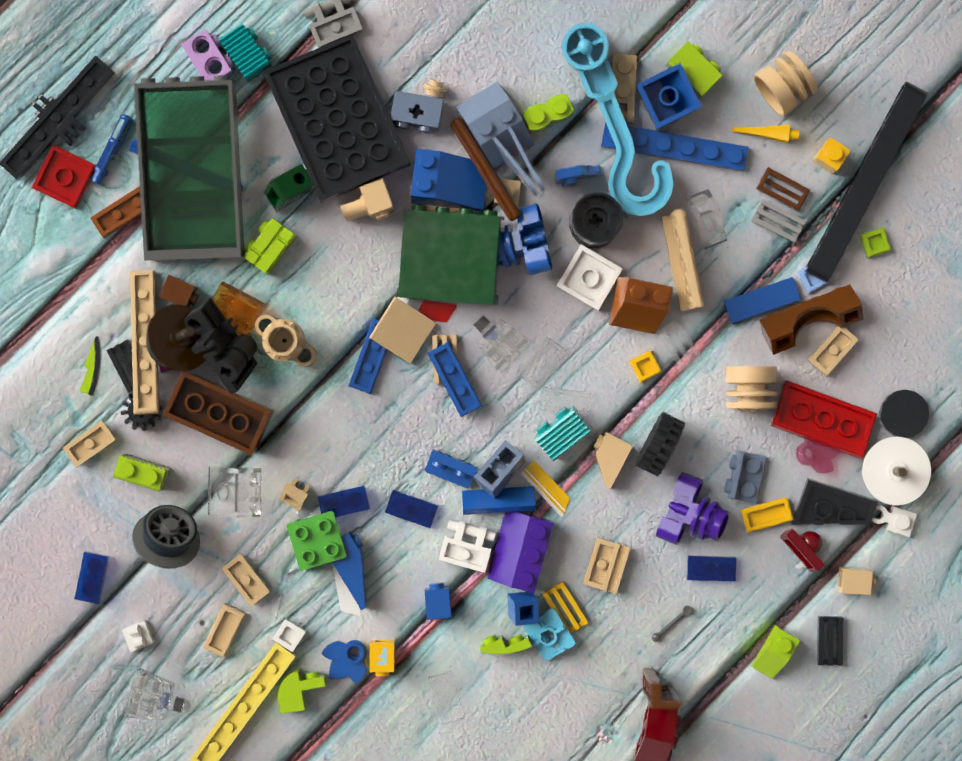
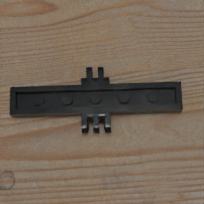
(57, 118)

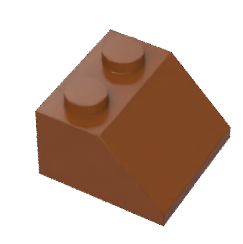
(640, 304)

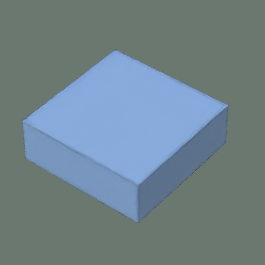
(810, 282)

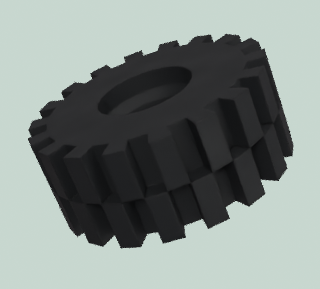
(660, 444)

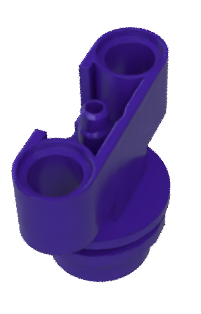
(705, 518)

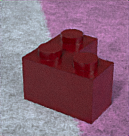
(658, 734)

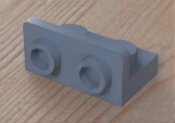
(745, 476)

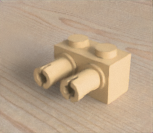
(373, 202)

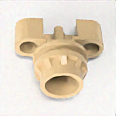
(274, 340)

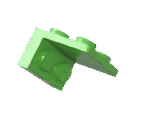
(316, 540)

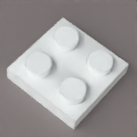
(589, 277)

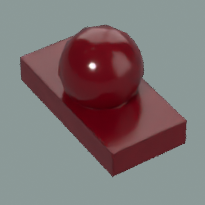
(805, 547)

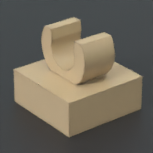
(293, 496)

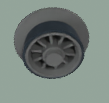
(166, 537)

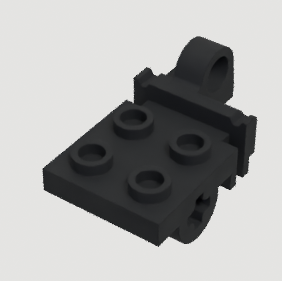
(225, 351)

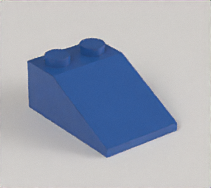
(447, 181)

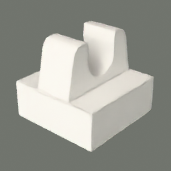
(138, 635)

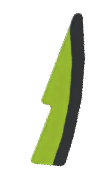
(92, 365)

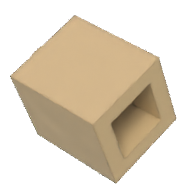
(856, 580)

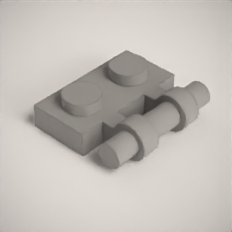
(335, 26)

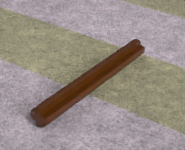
(485, 169)

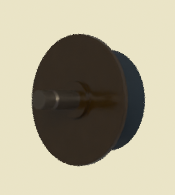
(171, 341)

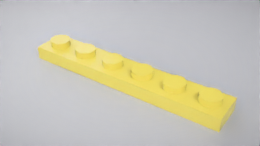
(244, 704)

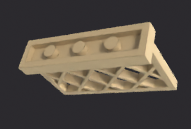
(682, 261)

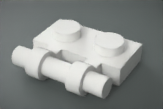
(465, 553)

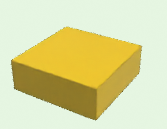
(645, 366)

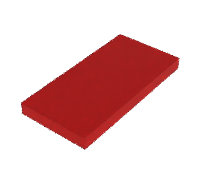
(823, 419)

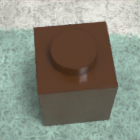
(179, 292)

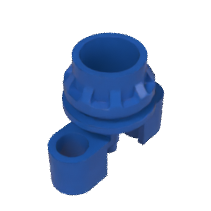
(526, 242)

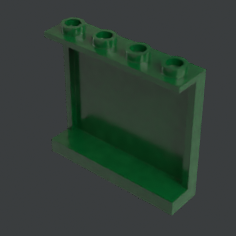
(450, 255)

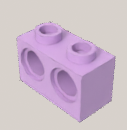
(204, 61)

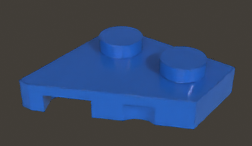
(570, 175)

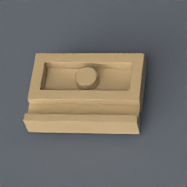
(606, 565)

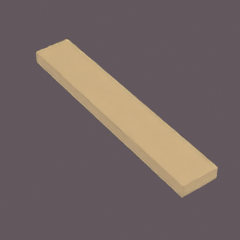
(144, 367)

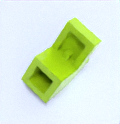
(291, 691)

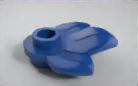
(344, 662)

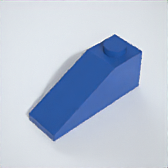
(352, 568)

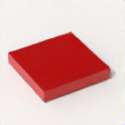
(64, 176)

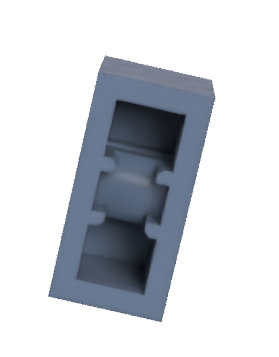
(429, 106)
(499, 469)

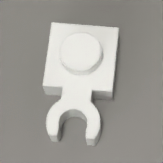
(897, 520)

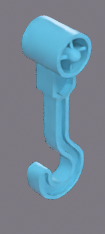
(587, 52)

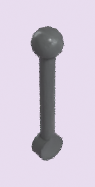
(687, 610)

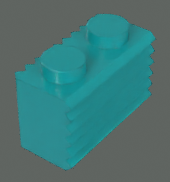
(245, 52)
(562, 432)

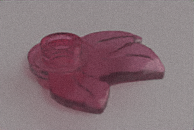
(820, 458)

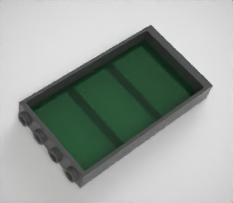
(189, 168)

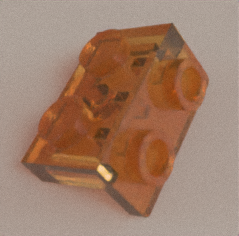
(239, 306)

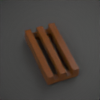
(764, 180)

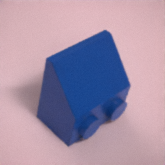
(668, 96)

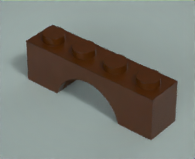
(836, 307)

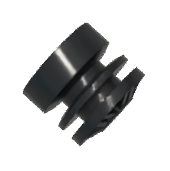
(605, 210)

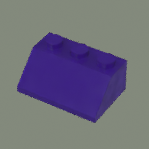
(520, 551)

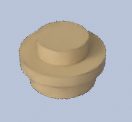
(435, 88)

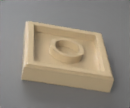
(402, 330)

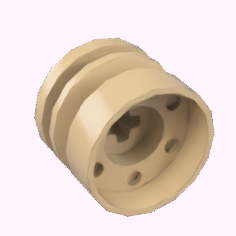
(788, 80)
(751, 387)

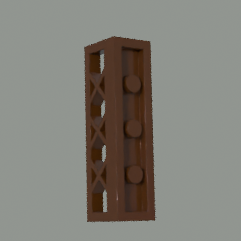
(656, 694)

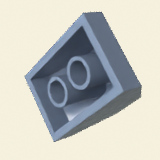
(499, 131)

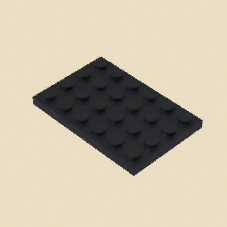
(336, 118)

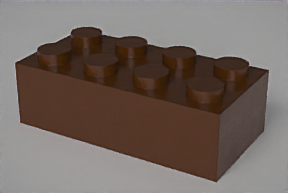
(218, 413)

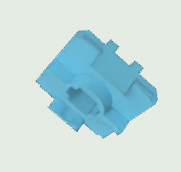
(550, 647)

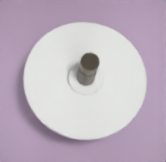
(896, 471)

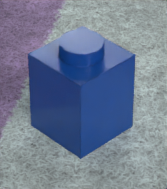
(438, 601)
(523, 608)

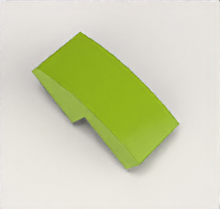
(496, 645)

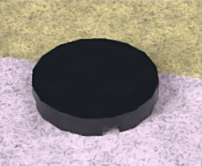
(904, 413)

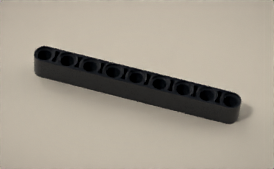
(866, 181)

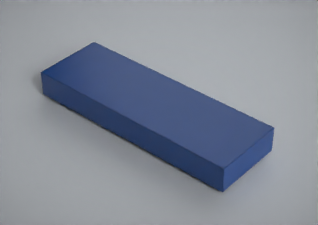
(761, 300)
(368, 363)
(454, 379)
(508, 500)

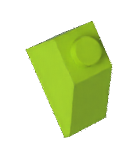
(775, 652)

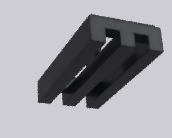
(117, 365)
(839, 644)

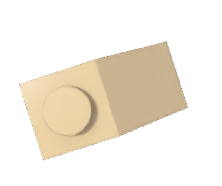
(610, 456)

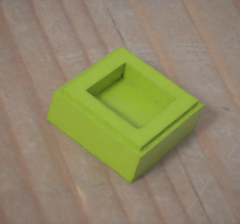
(875, 242)

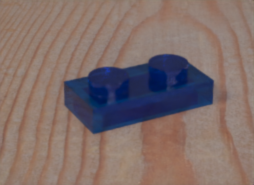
(345, 501)
(411, 508)
(711, 568)
(91, 577)

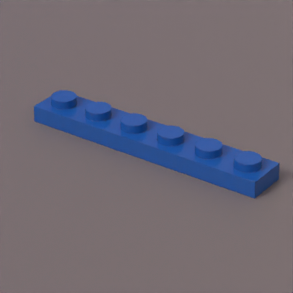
(683, 148)

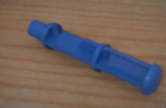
(112, 148)

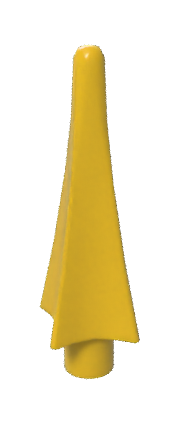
(780, 133)

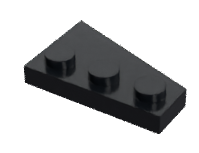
(832, 505)

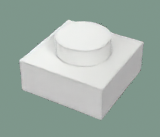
(289, 635)

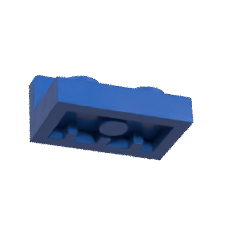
(451, 468)

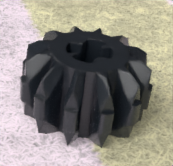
(138, 419)

